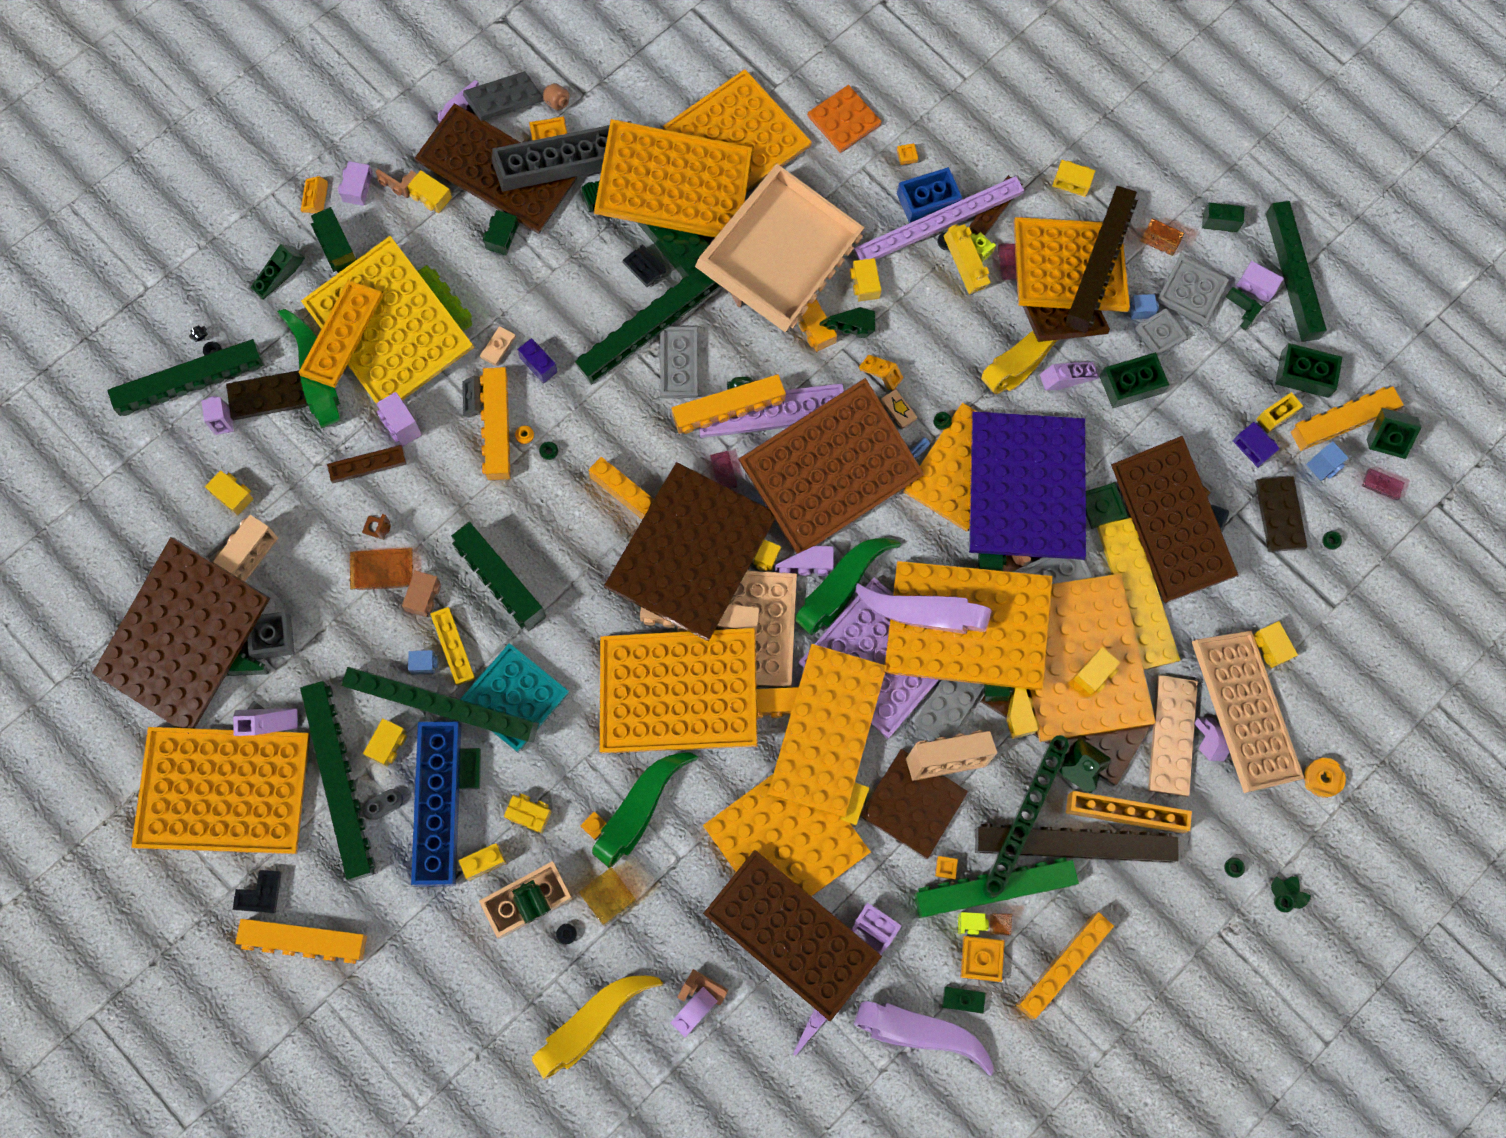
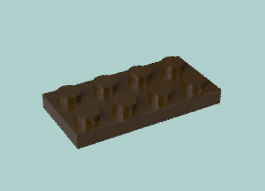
(265, 395)
(1281, 514)

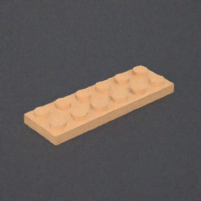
(1173, 736)

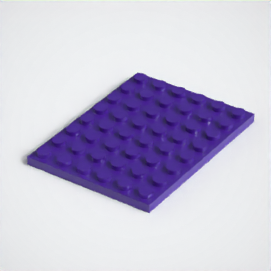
(1028, 486)

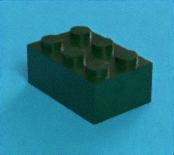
(332, 239)
(1308, 370)
(1134, 380)

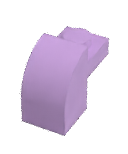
(1214, 743)
(694, 1012)

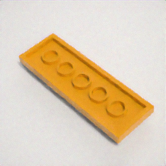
(341, 334)

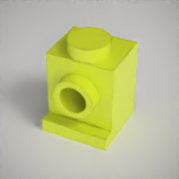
(983, 246)
(972, 923)

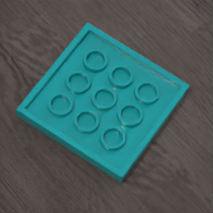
(517, 688)

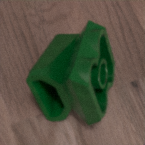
(1084, 765)

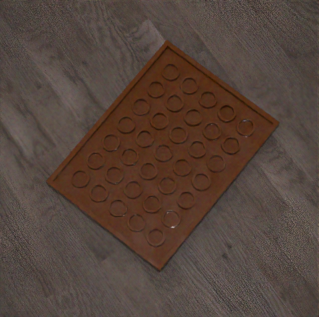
(691, 551)
(181, 635)

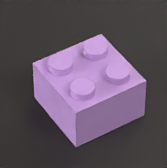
(398, 419)

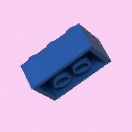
(928, 194)

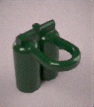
(530, 901)

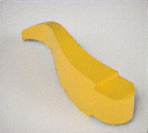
(1016, 364)
(585, 1027)

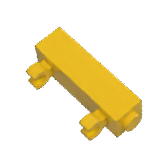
(966, 258)

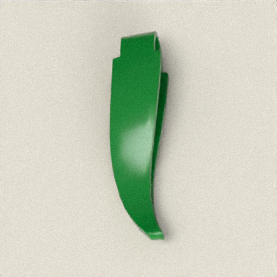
(320, 397)
(836, 590)
(634, 814)

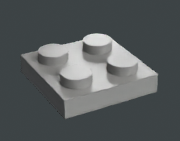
(1161, 332)

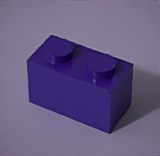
(537, 360)
(1256, 444)

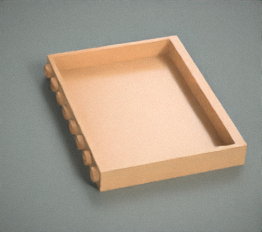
(780, 248)

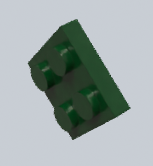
(1104, 506)

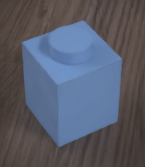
(1143, 306)
(422, 662)

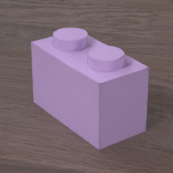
(355, 183)
(1259, 281)
(217, 415)

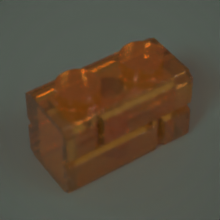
(1162, 237)

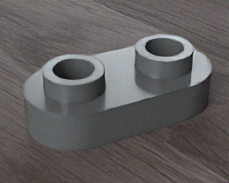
(383, 805)

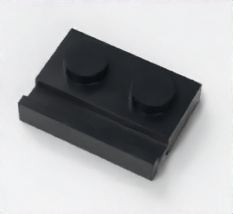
(644, 265)

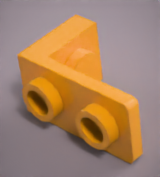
(884, 369)

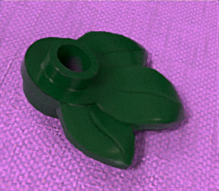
(1290, 892)

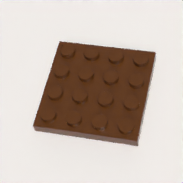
(1049, 324)
(913, 810)

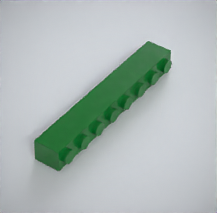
(1020, 884)

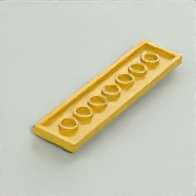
(1148, 616)

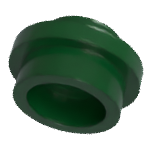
(940, 417)
(548, 445)
(1336, 537)
(1238, 863)

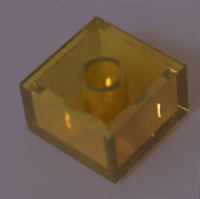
(607, 896)

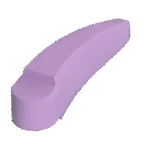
(929, 612)
(919, 1031)

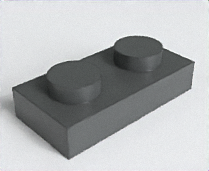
(471, 396)

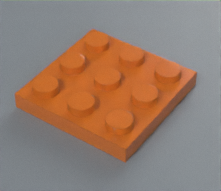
(844, 118)

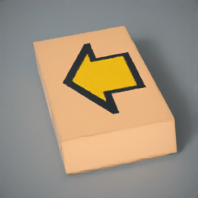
(898, 409)

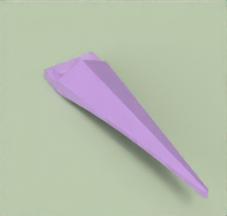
(878, 932)

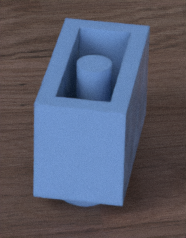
(1327, 461)

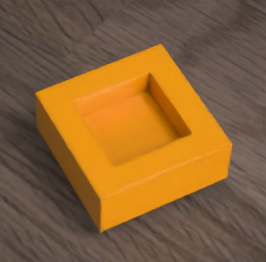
(907, 154)
(593, 825)
(946, 867)

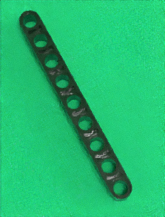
(1022, 824)

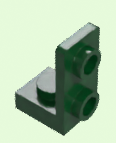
(1250, 305)

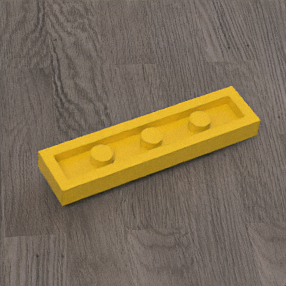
(452, 646)

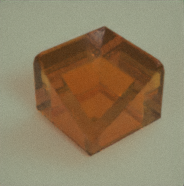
(1000, 924)

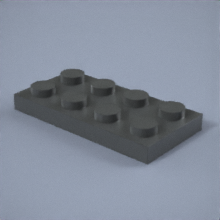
(502, 96)

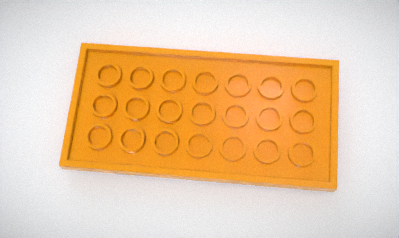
(827, 730)

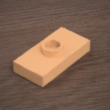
(497, 346)

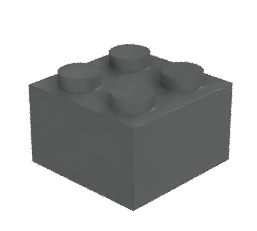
(271, 636)

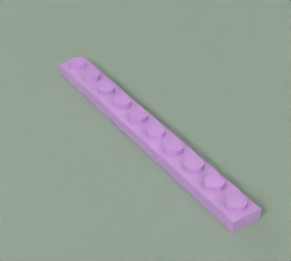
(940, 220)

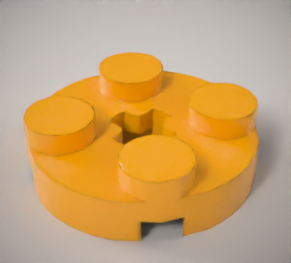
(1314, 782)

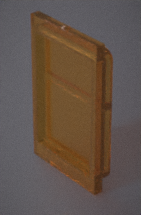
(381, 569)

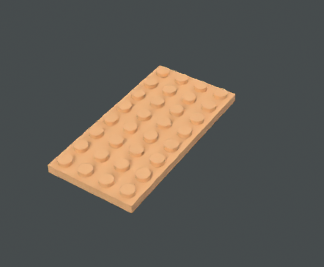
(1247, 711)

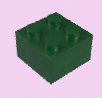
(1393, 433)

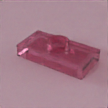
(1007, 261)
(723, 469)
(1383, 484)

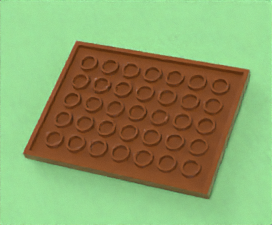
(831, 466)

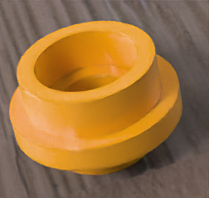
(527, 439)

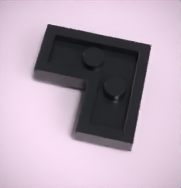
(263, 898)

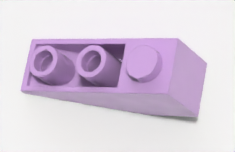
(1068, 374)
(813, 560)
(264, 721)

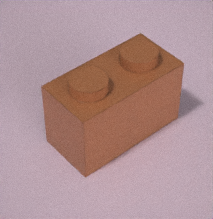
(421, 594)

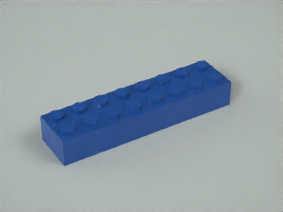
(436, 804)

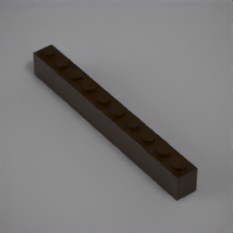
(1101, 259)
(1082, 844)

